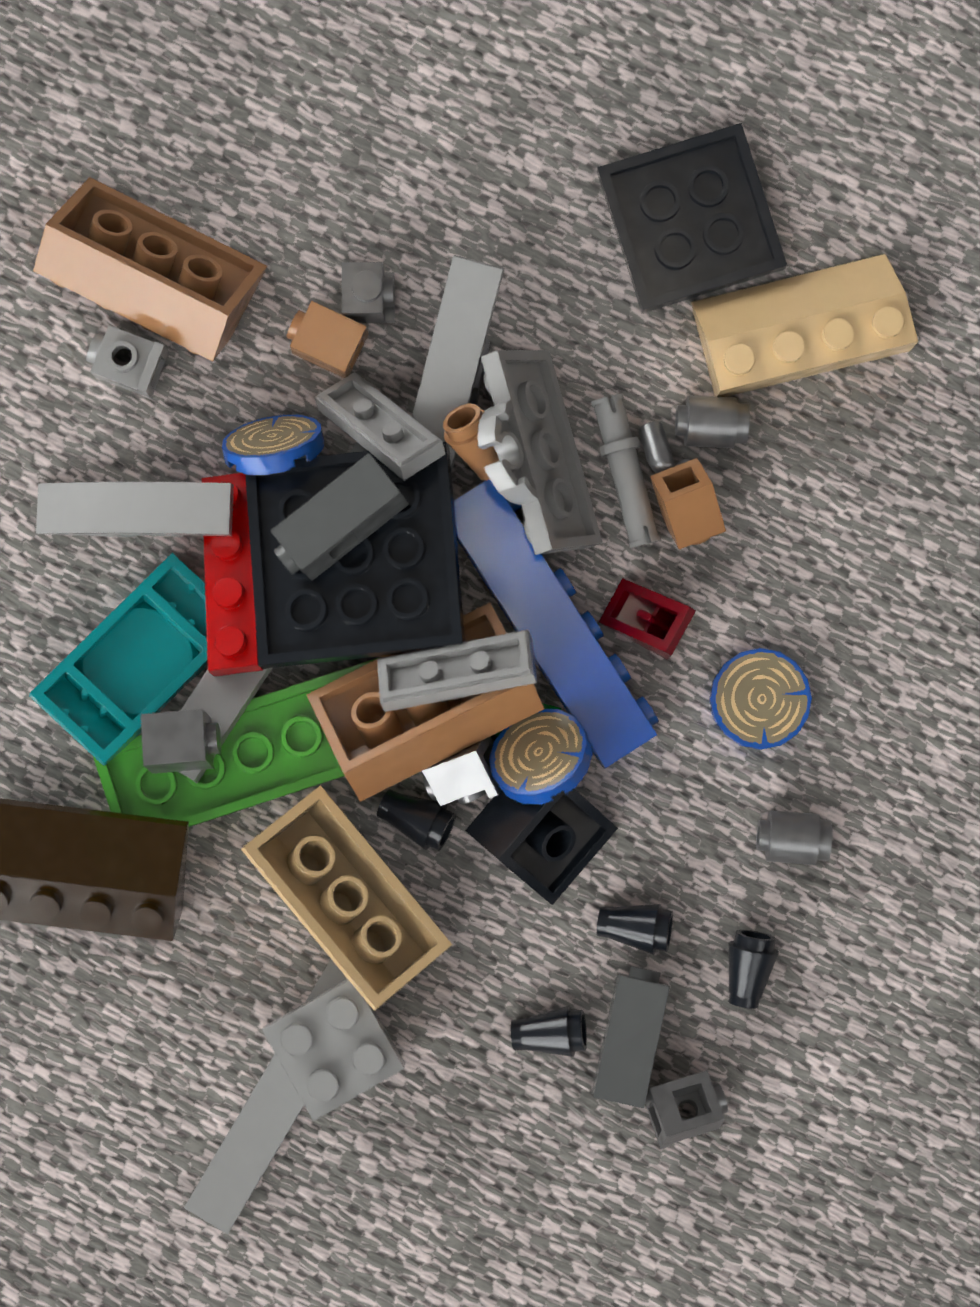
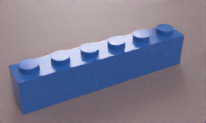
(563, 640)

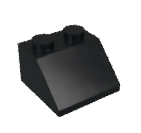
(545, 841)

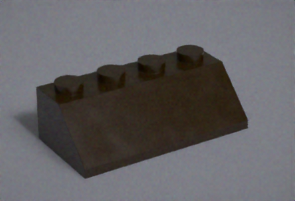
(91, 869)

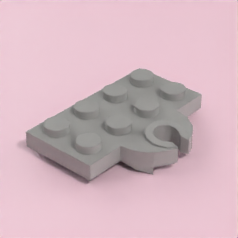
(536, 451)

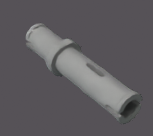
(625, 470)

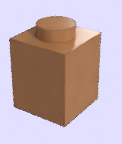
(327, 339)
(688, 503)

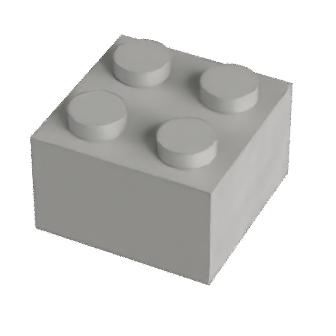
(333, 1048)

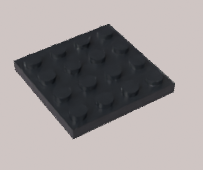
(377, 600)

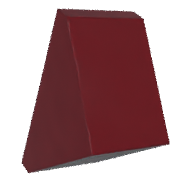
(647, 618)

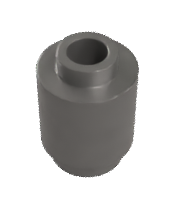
(712, 421)
(794, 837)

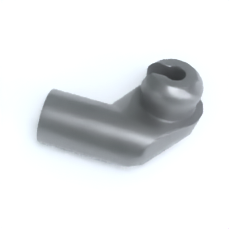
(657, 447)

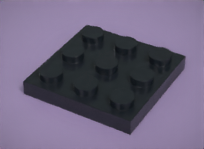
(691, 218)

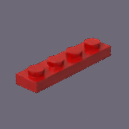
(230, 591)

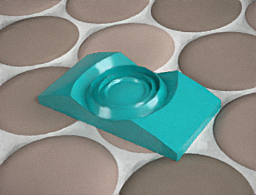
(130, 662)

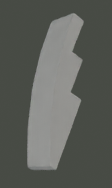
(135, 509)

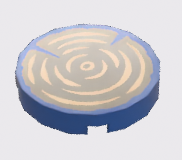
(272, 444)
(760, 698)
(541, 756)

